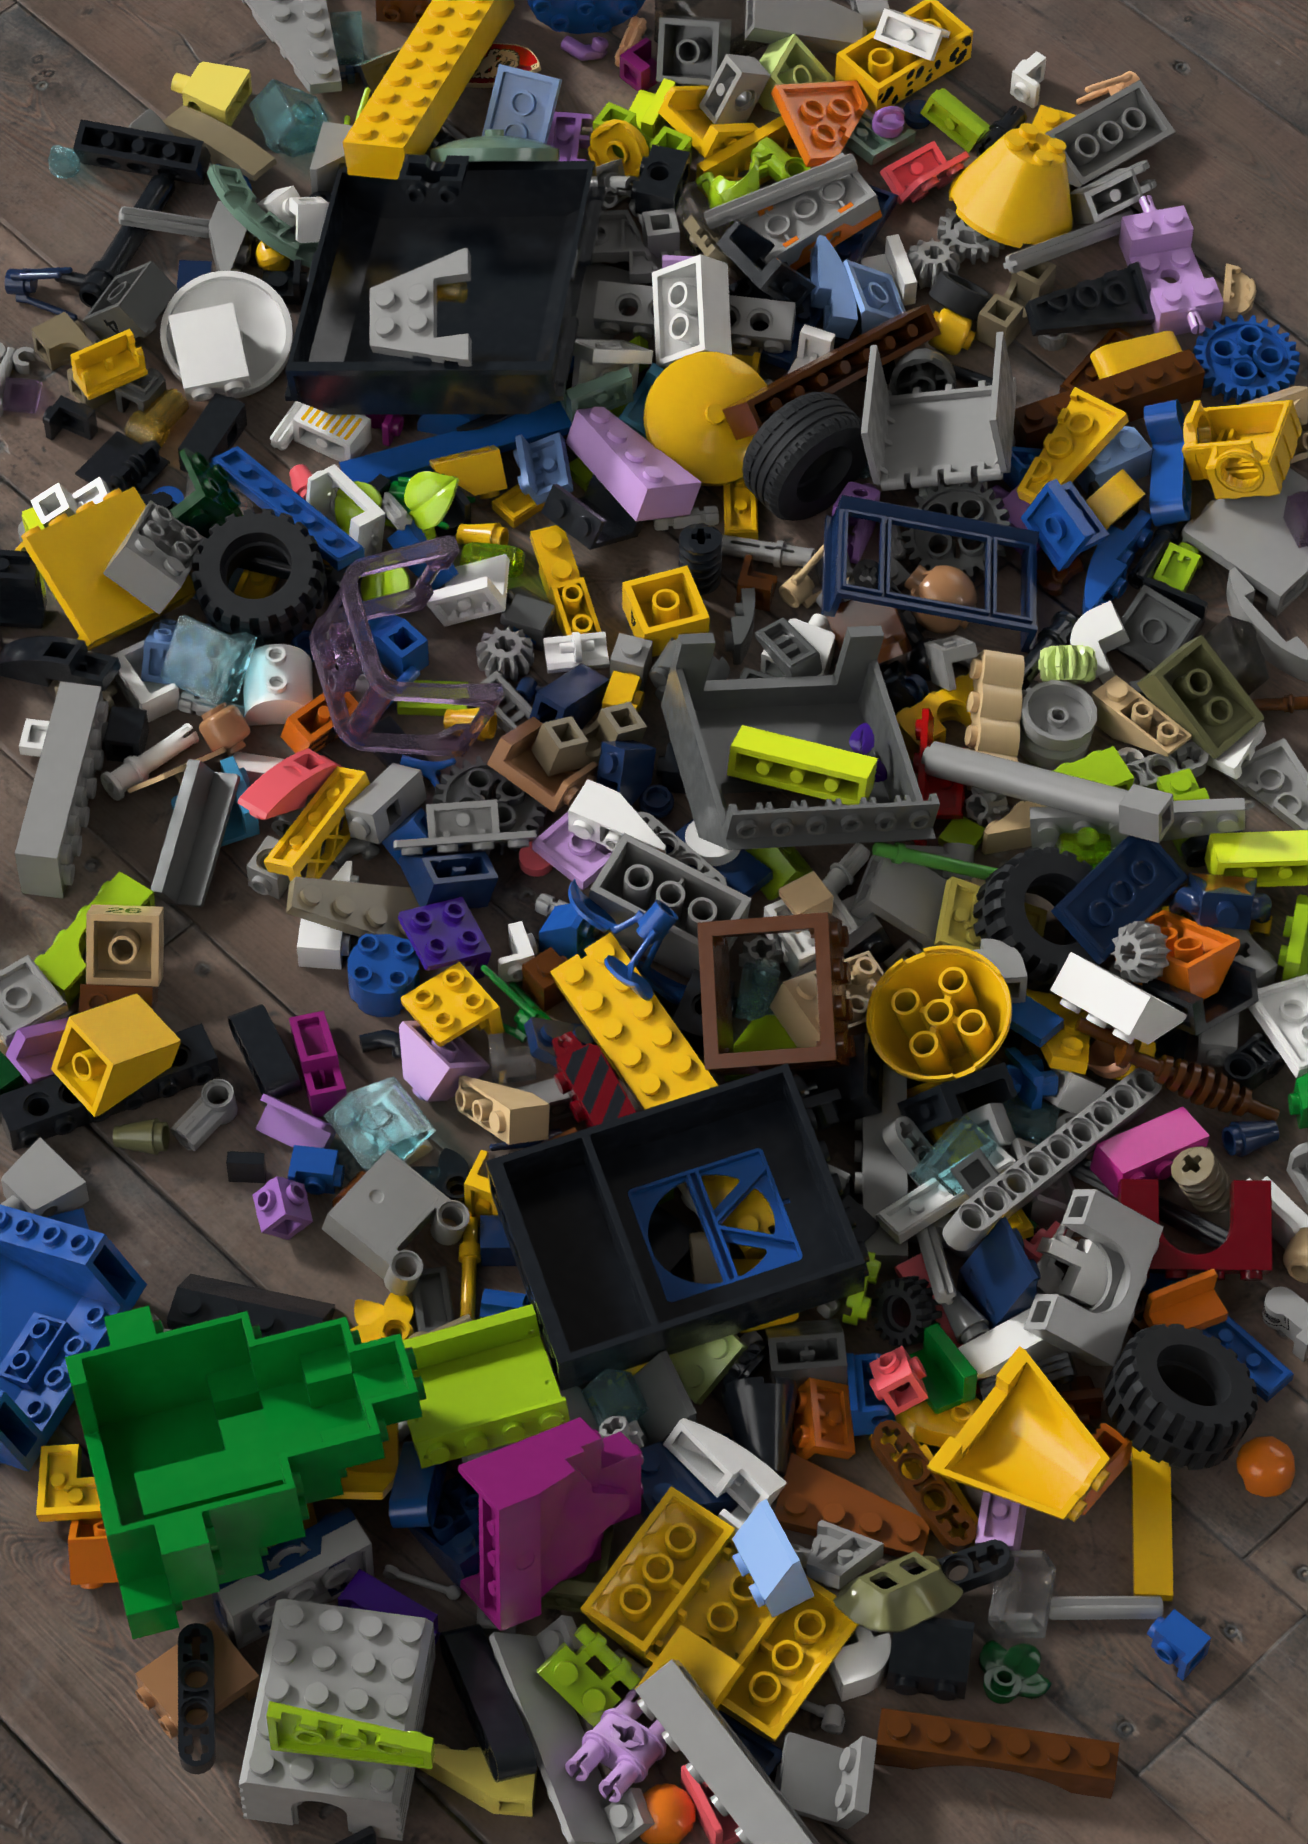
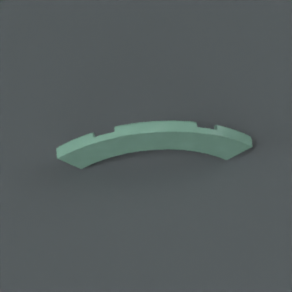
(267, 227)

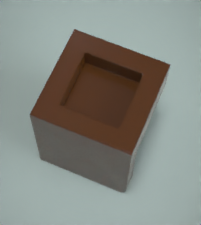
(763, 583)

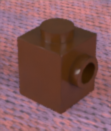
(539, 981)

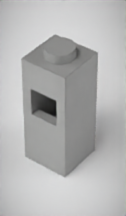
(385, 803)

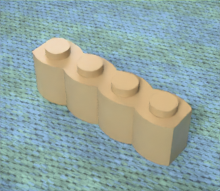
(995, 704)

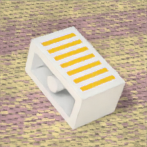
(332, 435)

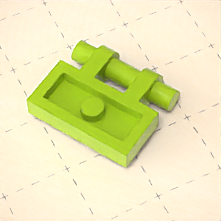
(580, 1683)

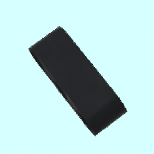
(264, 1052)

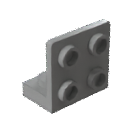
(826, 1779)

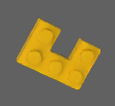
(60, 1488)

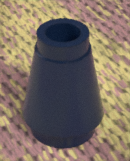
(1248, 1136)

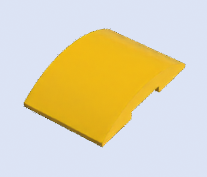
(685, 1575)

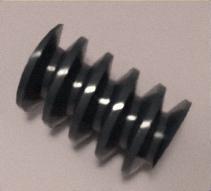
(702, 552)

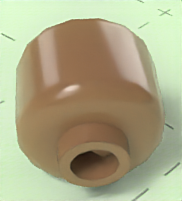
(224, 728)

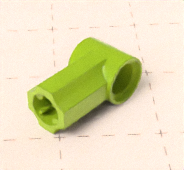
(781, 163)

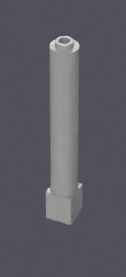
(1137, 811)

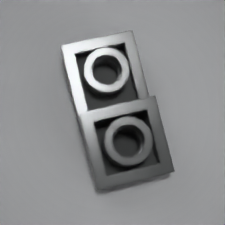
(742, 626)

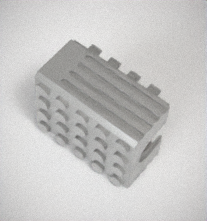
(349, 1667)

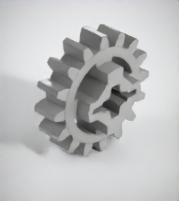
(966, 240)

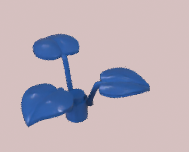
(652, 929)

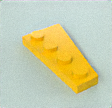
(1077, 439)

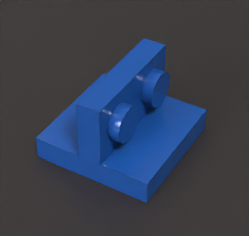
(1063, 523)

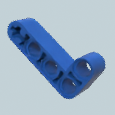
(1169, 473)

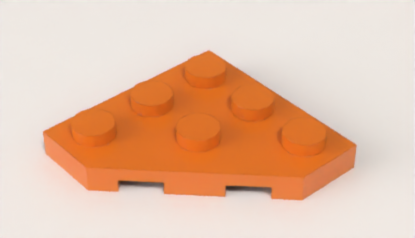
(820, 116)

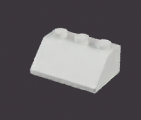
(691, 309)
(1114, 1001)

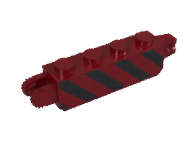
(589, 1082)

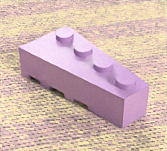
(630, 467)

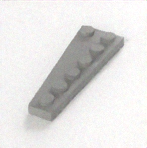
(1190, 820)

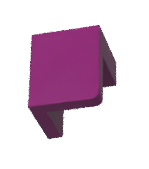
(638, 67)

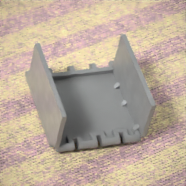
(939, 432)

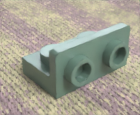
(607, 391)

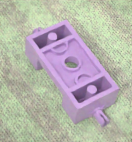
(1163, 248)

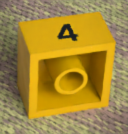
(664, 607)

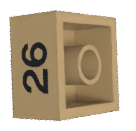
(124, 945)

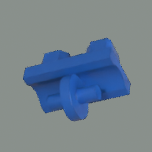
(1030, 1079)

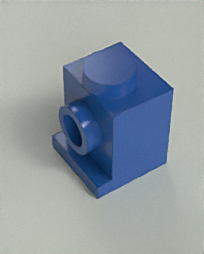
(316, 1169)
(1179, 1642)

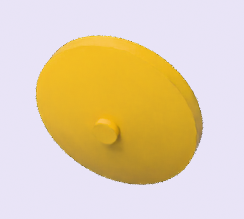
(687, 416)

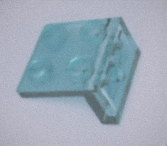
(207, 660)

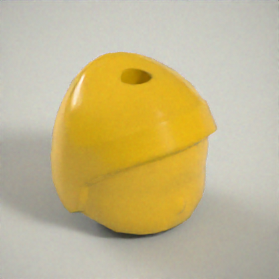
(270, 259)

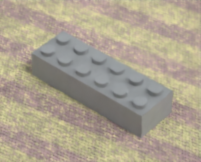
(62, 791)

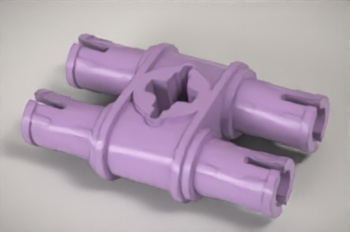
(621, 1746)

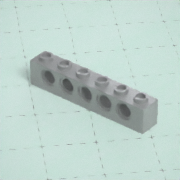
(615, 296)

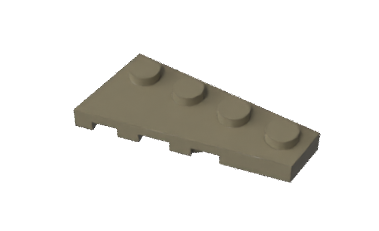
(350, 905)

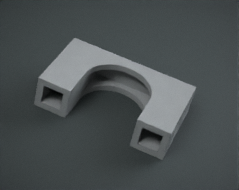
(1128, 1248)

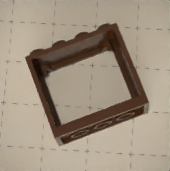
(832, 976)

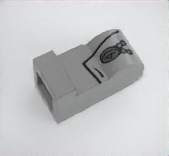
(1288, 1313)

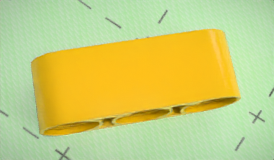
(1133, 353)
(1115, 498)

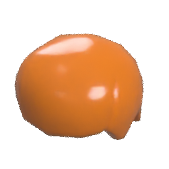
(1266, 1466)
(671, 1812)

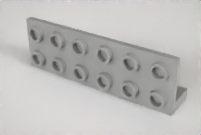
(557, 1737)

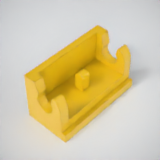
(108, 364)

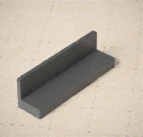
(194, 835)

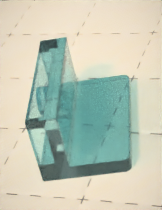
(951, 1148)

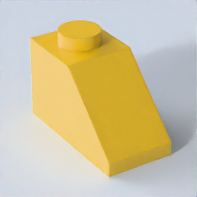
(478, 470)

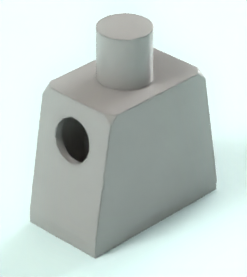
(43, 1183)

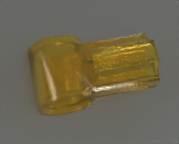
(157, 418)

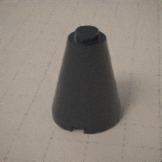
(762, 1417)

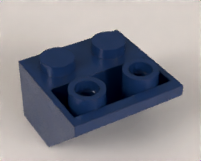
(450, 876)

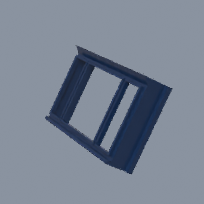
(835, 564)

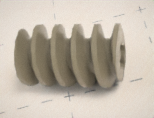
(1202, 1180)

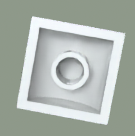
(276, 684)

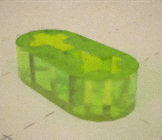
(479, 551)

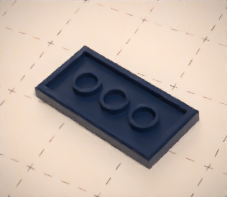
(1117, 892)

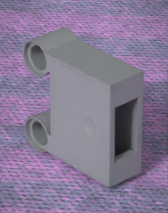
(387, 1213)

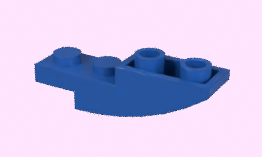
(1111, 560)

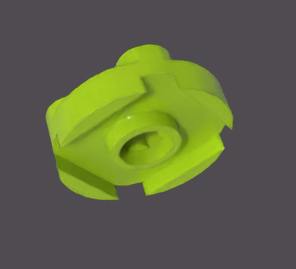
(859, 1302)

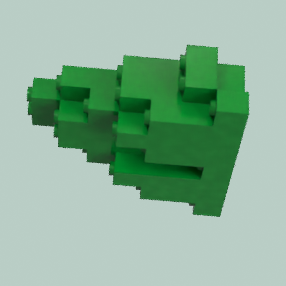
(222, 1440)

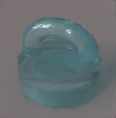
(63, 162)

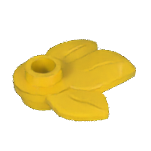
(382, 1321)

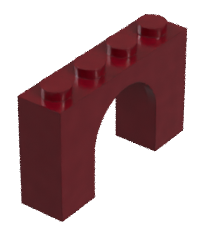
(1247, 1245)

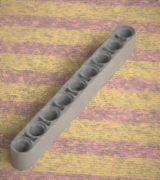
(1050, 1159)

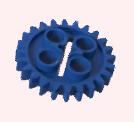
(1246, 359)

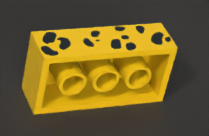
(894, 74)

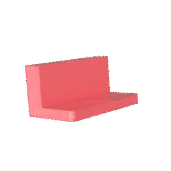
(716, 1826)

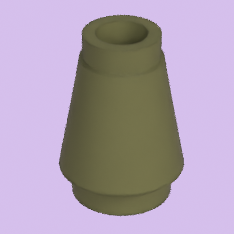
(143, 1136)

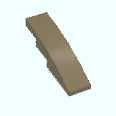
(223, 142)

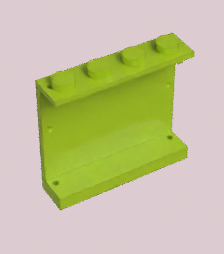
(483, 1386)

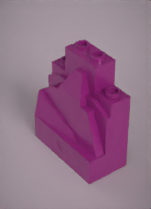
(546, 1513)

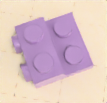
(570, 854)

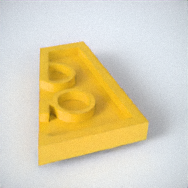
(1068, 1048)

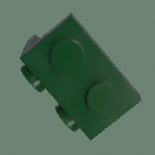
(211, 499)

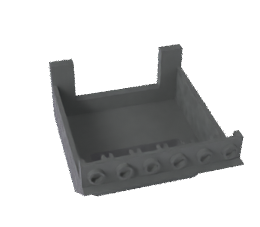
(818, 709)

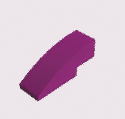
(317, 1062)

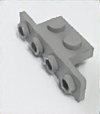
(463, 824)

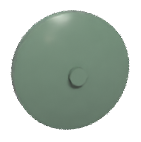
(496, 148)

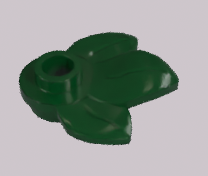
(1012, 1672)

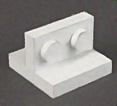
(600, 356)

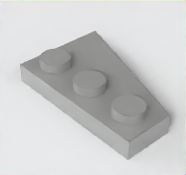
(1277, 782)

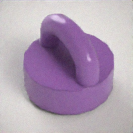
(888, 121)

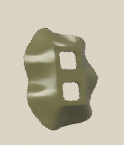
(902, 1605)

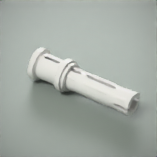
(138, 768)

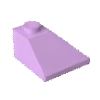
(436, 1069)

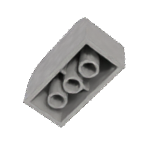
(641, 875)

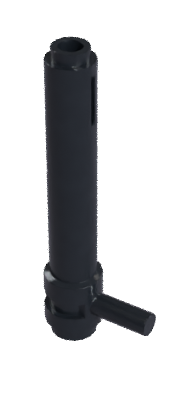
(122, 246)

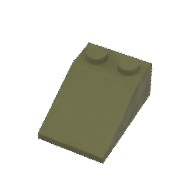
(1202, 696)

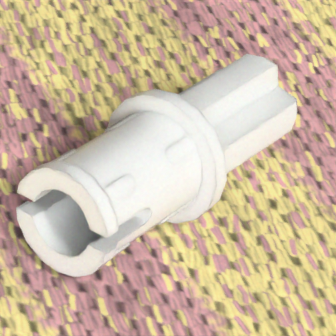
(843, 872)

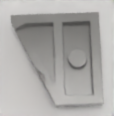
(840, 1555)

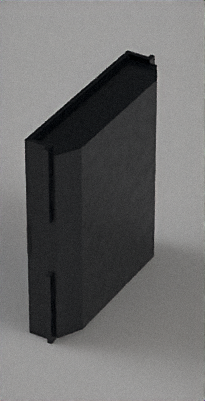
(529, 250)

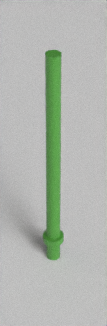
(899, 853)

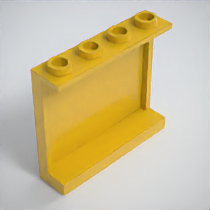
(73, 559)

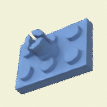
(522, 103)

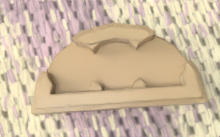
(1238, 292)

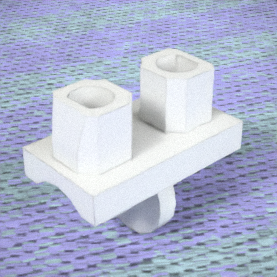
(569, 651)

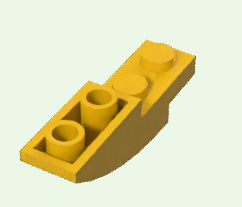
(563, 581)

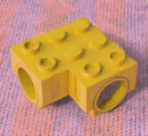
(1241, 447)

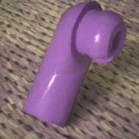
(586, 52)

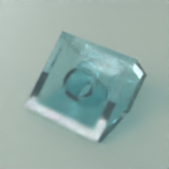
(288, 118)
(379, 1120)

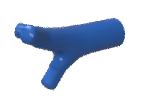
(429, 769)

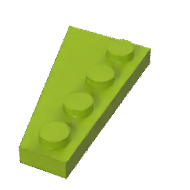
(338, 1737)

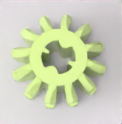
(1068, 663)

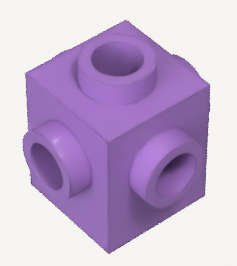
(282, 1208)

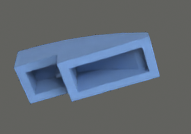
(832, 289)

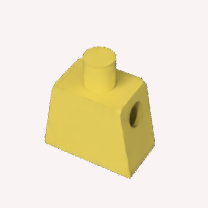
(215, 90)

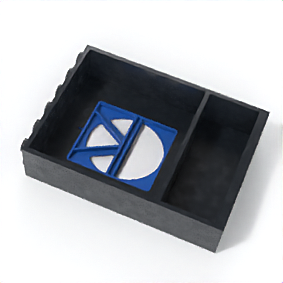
(585, 1205)

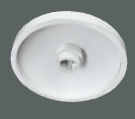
(261, 320)

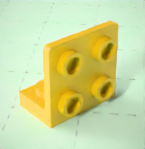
(453, 1005)

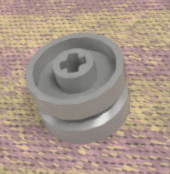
(1056, 723)

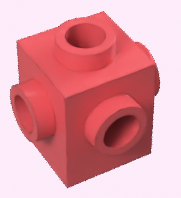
(898, 1380)

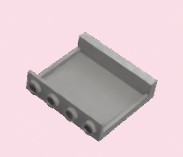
(1256, 541)

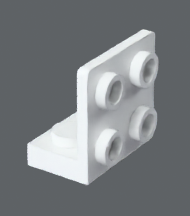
(474, 592)

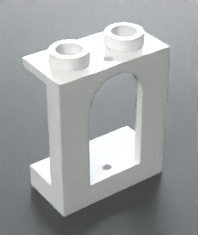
(364, 528)

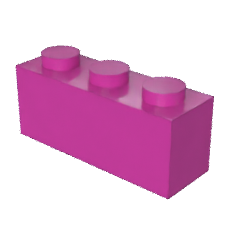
(1147, 1149)

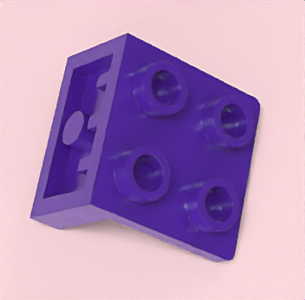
(445, 935)

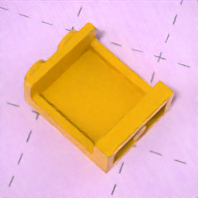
(685, 116)

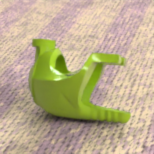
(721, 190)

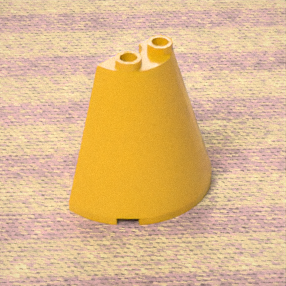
(1026, 1445)

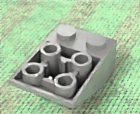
(154, 557)

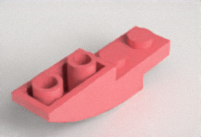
(287, 784)

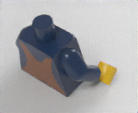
(1224, 903)

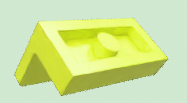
(647, 106)

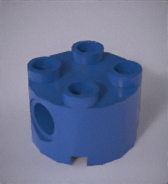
(381, 973)

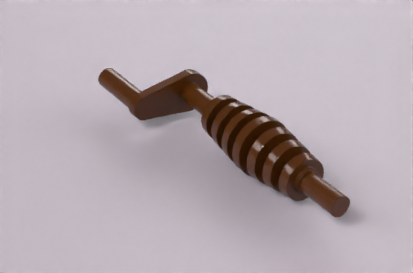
(1190, 1080)

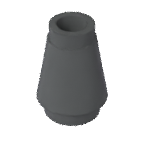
(965, 1319)

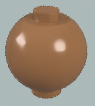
(945, 585)

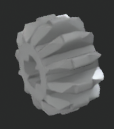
(930, 259)
(505, 652)
(1140, 952)

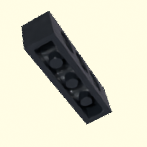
(141, 151)

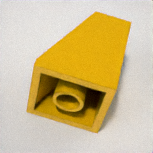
(113, 1052)

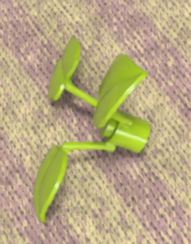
(429, 500)

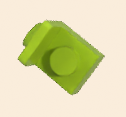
(1178, 565)

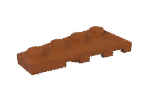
(821, 1495)

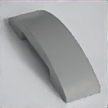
(1286, 656)

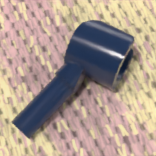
(528, 688)

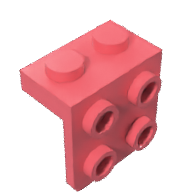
(921, 171)

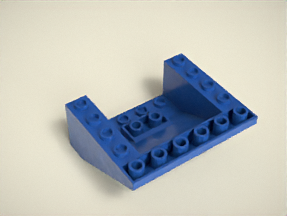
(52, 1305)

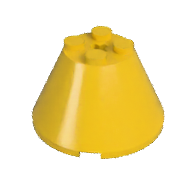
(1016, 189)
(939, 1014)

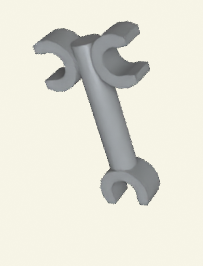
(11, 357)

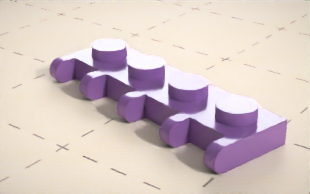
(567, 136)

